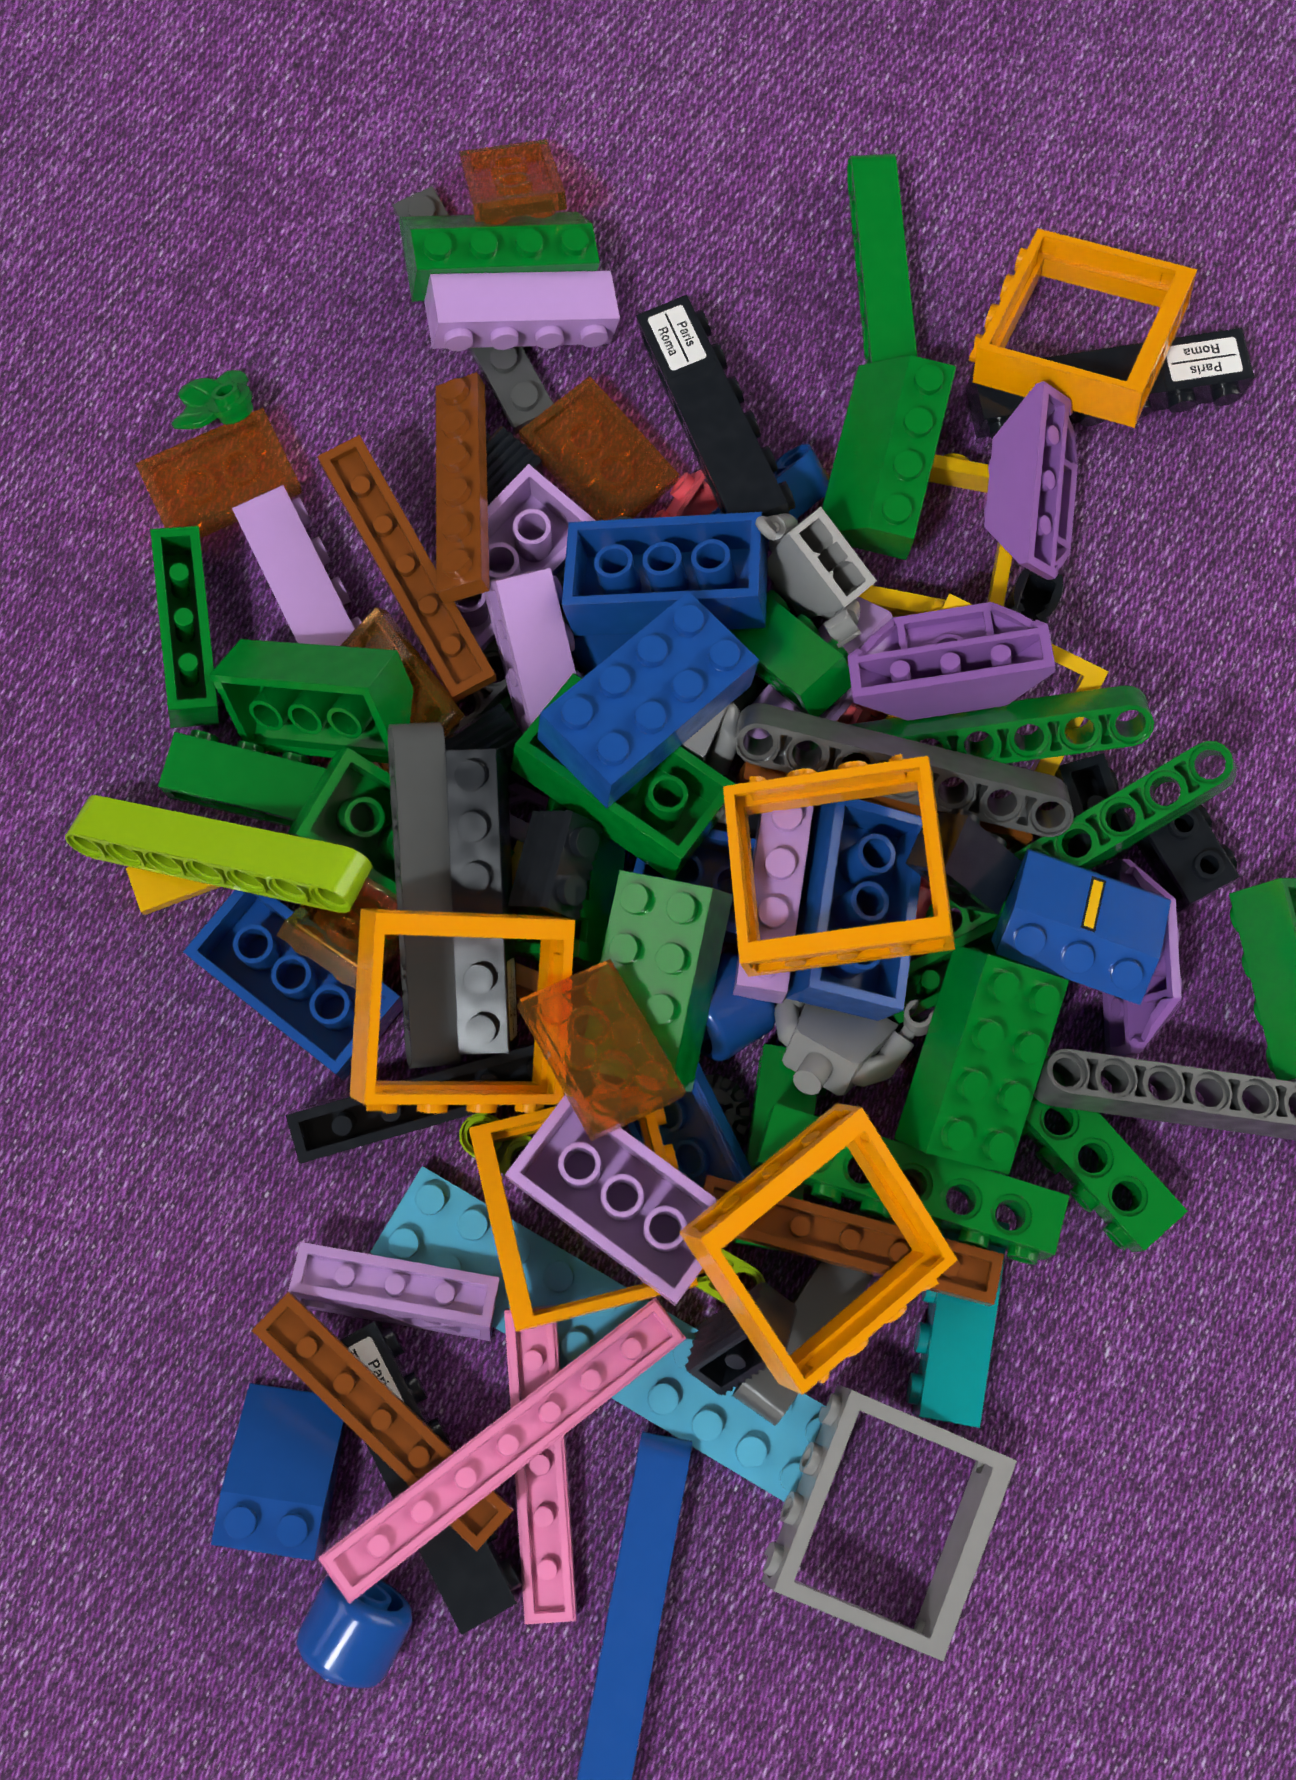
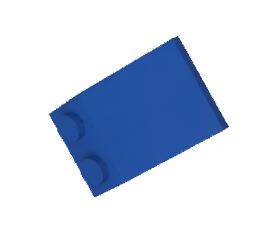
(280, 1474)

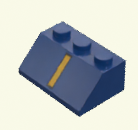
(1083, 926)

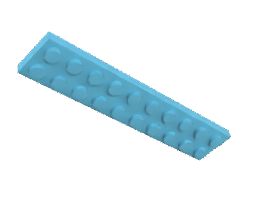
(453, 1231)

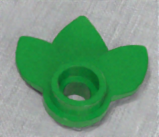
(212, 399)

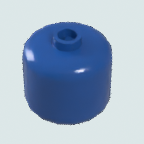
(733, 1019)
(356, 1640)

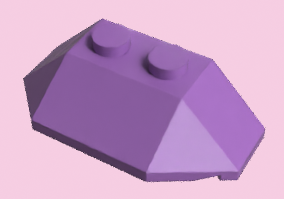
(1034, 482)
(950, 661)
(1127, 1024)

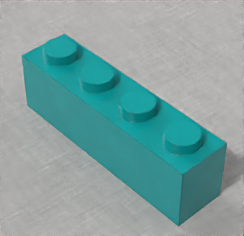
(954, 1355)

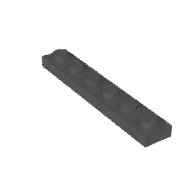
(505, 371)

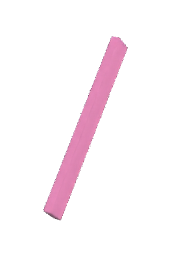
(500, 1451)

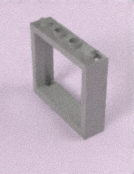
(961, 1550)

